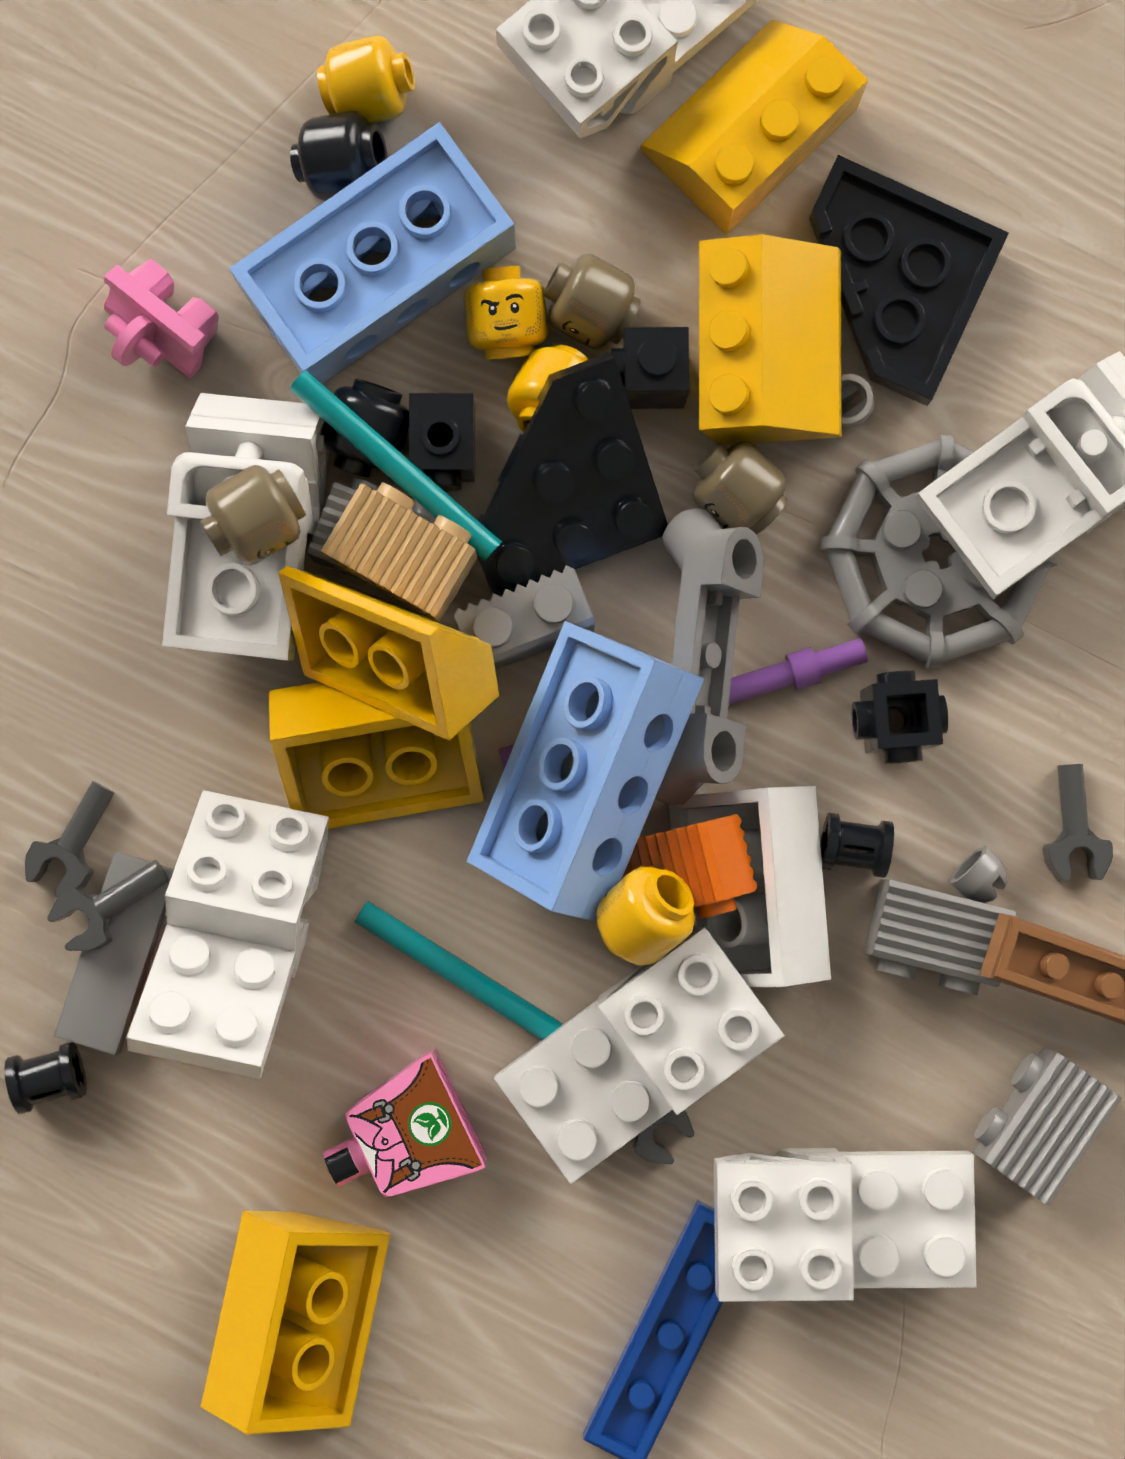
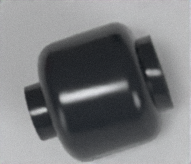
(336, 152)
(380, 410)

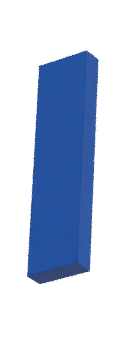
(660, 1345)

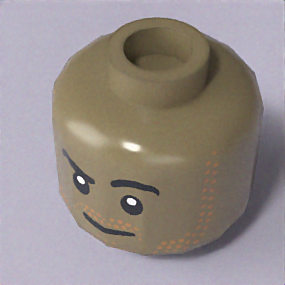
(591, 301)
(740, 486)
(253, 514)

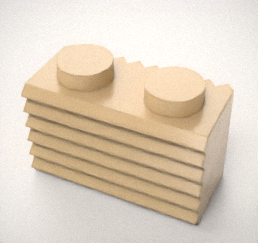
(401, 551)

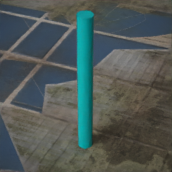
(391, 461)
(456, 971)

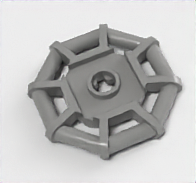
(906, 575)

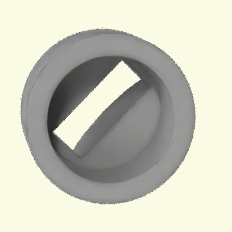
(850, 387)
(979, 875)

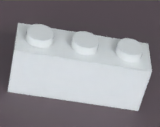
(782, 927)

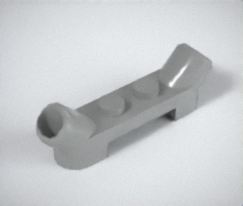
(717, 572)

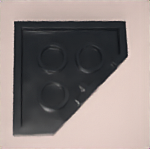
(905, 273)
(572, 481)

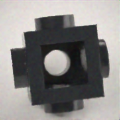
(923, 714)

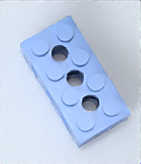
(368, 217)
(584, 771)

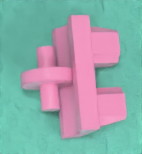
(152, 328)

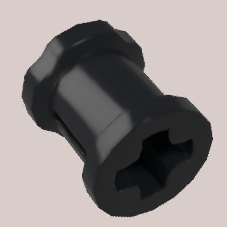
(857, 845)
(45, 1077)

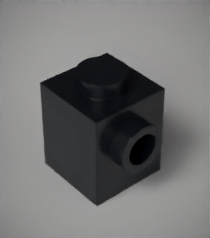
(654, 366)
(443, 437)

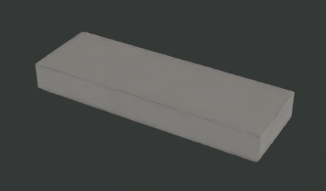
(112, 976)

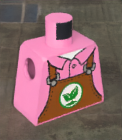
(408, 1132)

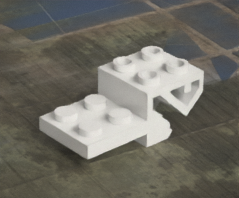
(608, 53)
(1037, 480)
(218, 599)
(230, 934)
(638, 1054)
(842, 1221)

